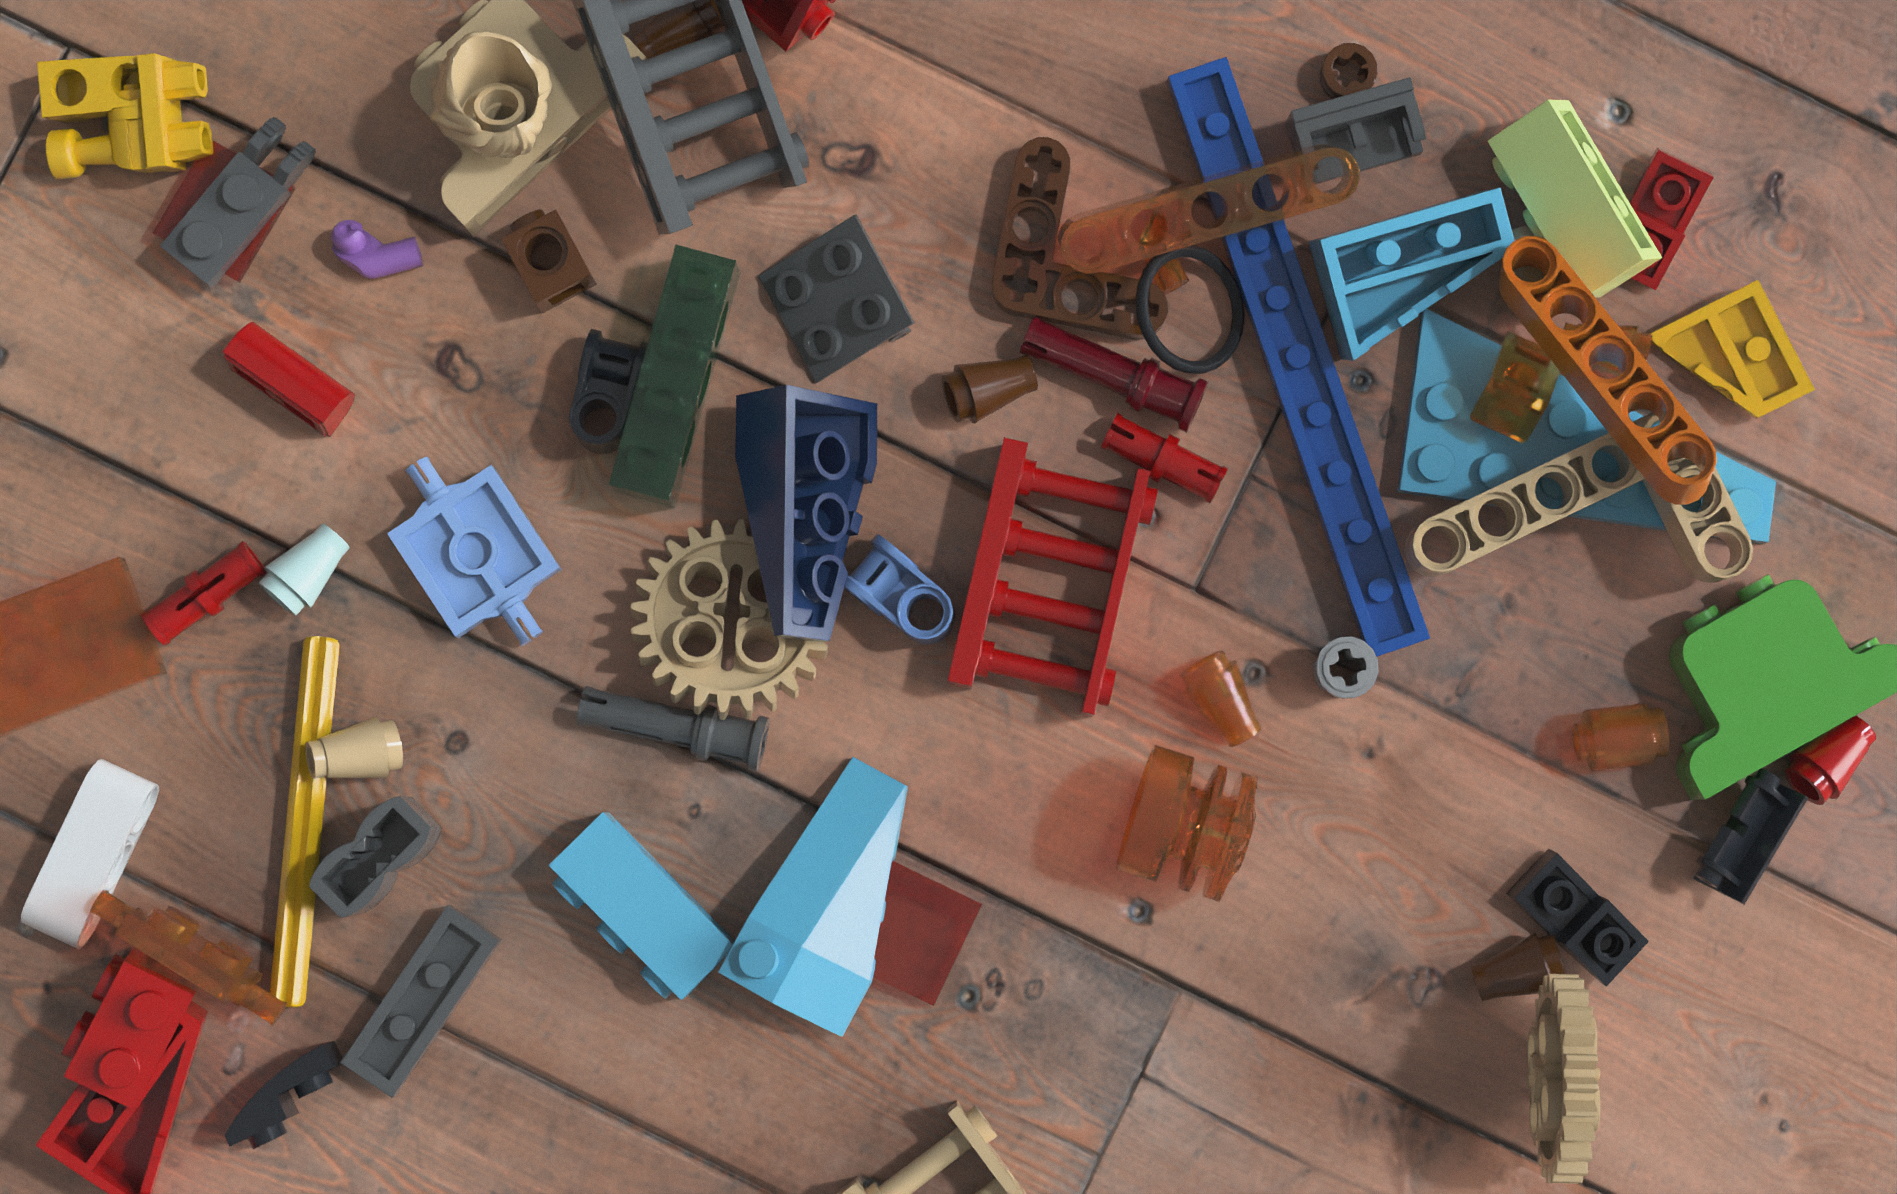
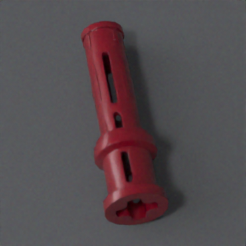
(1142, 383)

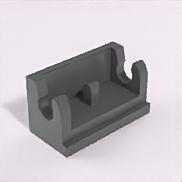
(1371, 125)

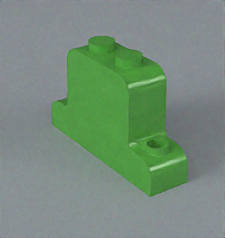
(1769, 681)

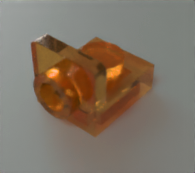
(1516, 389)

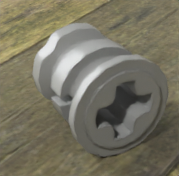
(1353, 650)

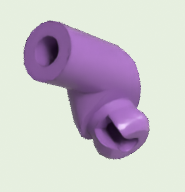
(370, 256)

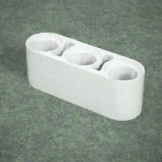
(89, 852)

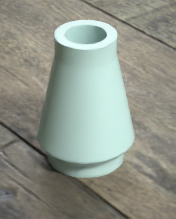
(303, 570)

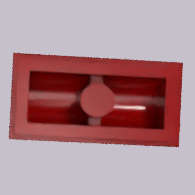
(288, 378)

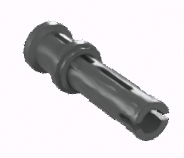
(704, 733)

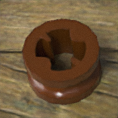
(1342, 55)

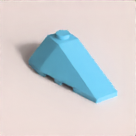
(822, 913)

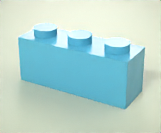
(641, 907)

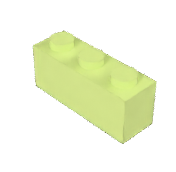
(1572, 196)

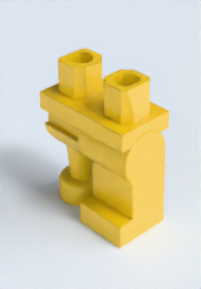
(142, 111)

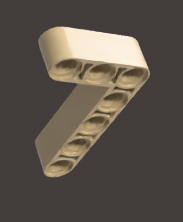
(1581, 489)

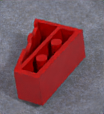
(119, 1145)

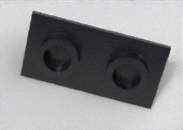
(1750, 836)

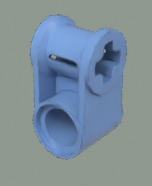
(898, 590)

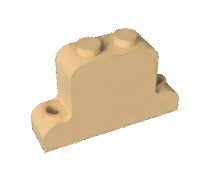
(480, 186)

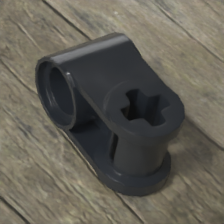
(607, 381)

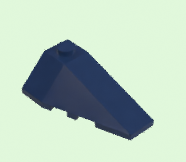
(801, 482)

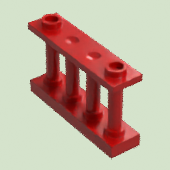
(992, 596)

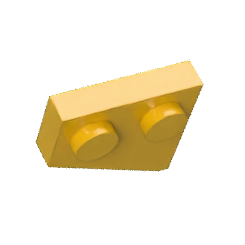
(1738, 351)

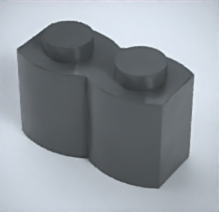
(365, 870)

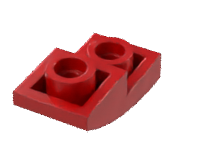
(1665, 205)

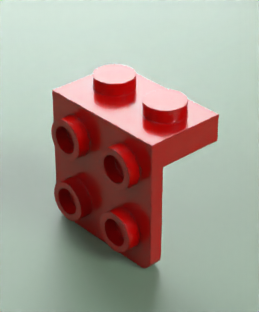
(130, 1031)

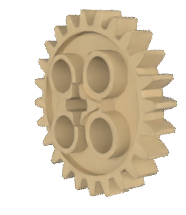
(677, 614)
(1563, 1079)

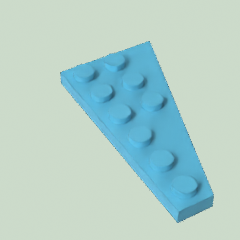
(1458, 459)

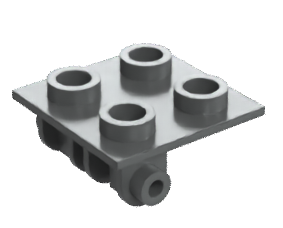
(837, 299)

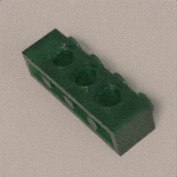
(675, 376)

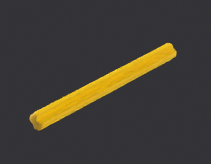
(303, 824)

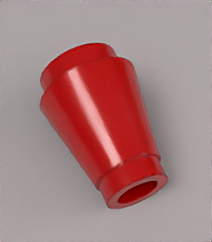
(1830, 760)

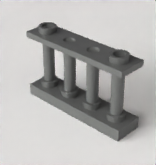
(652, 137)

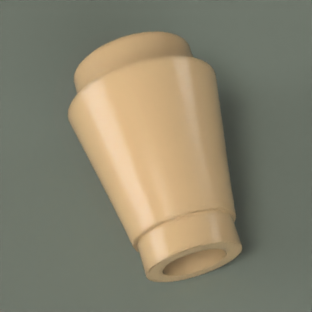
(357, 751)

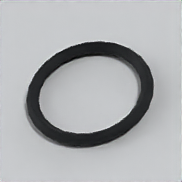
(1145, 324)

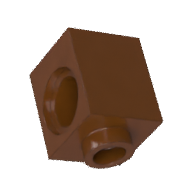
(561, 282)

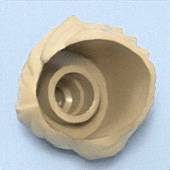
(491, 95)

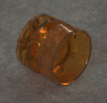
(1187, 823)

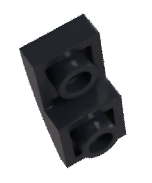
(1578, 917)
(263, 1114)

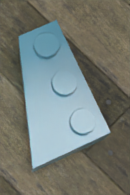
(1405, 263)

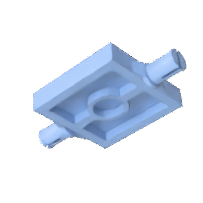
(474, 551)

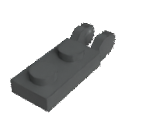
(236, 205)

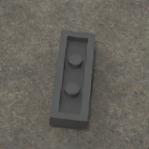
(421, 1001)

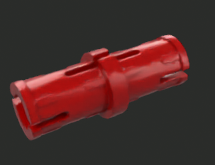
(1163, 458)
(203, 593)

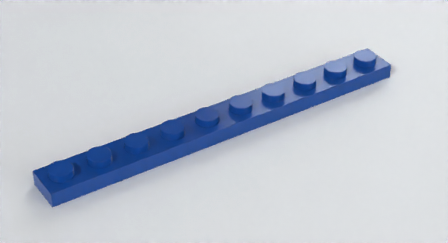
(1302, 371)

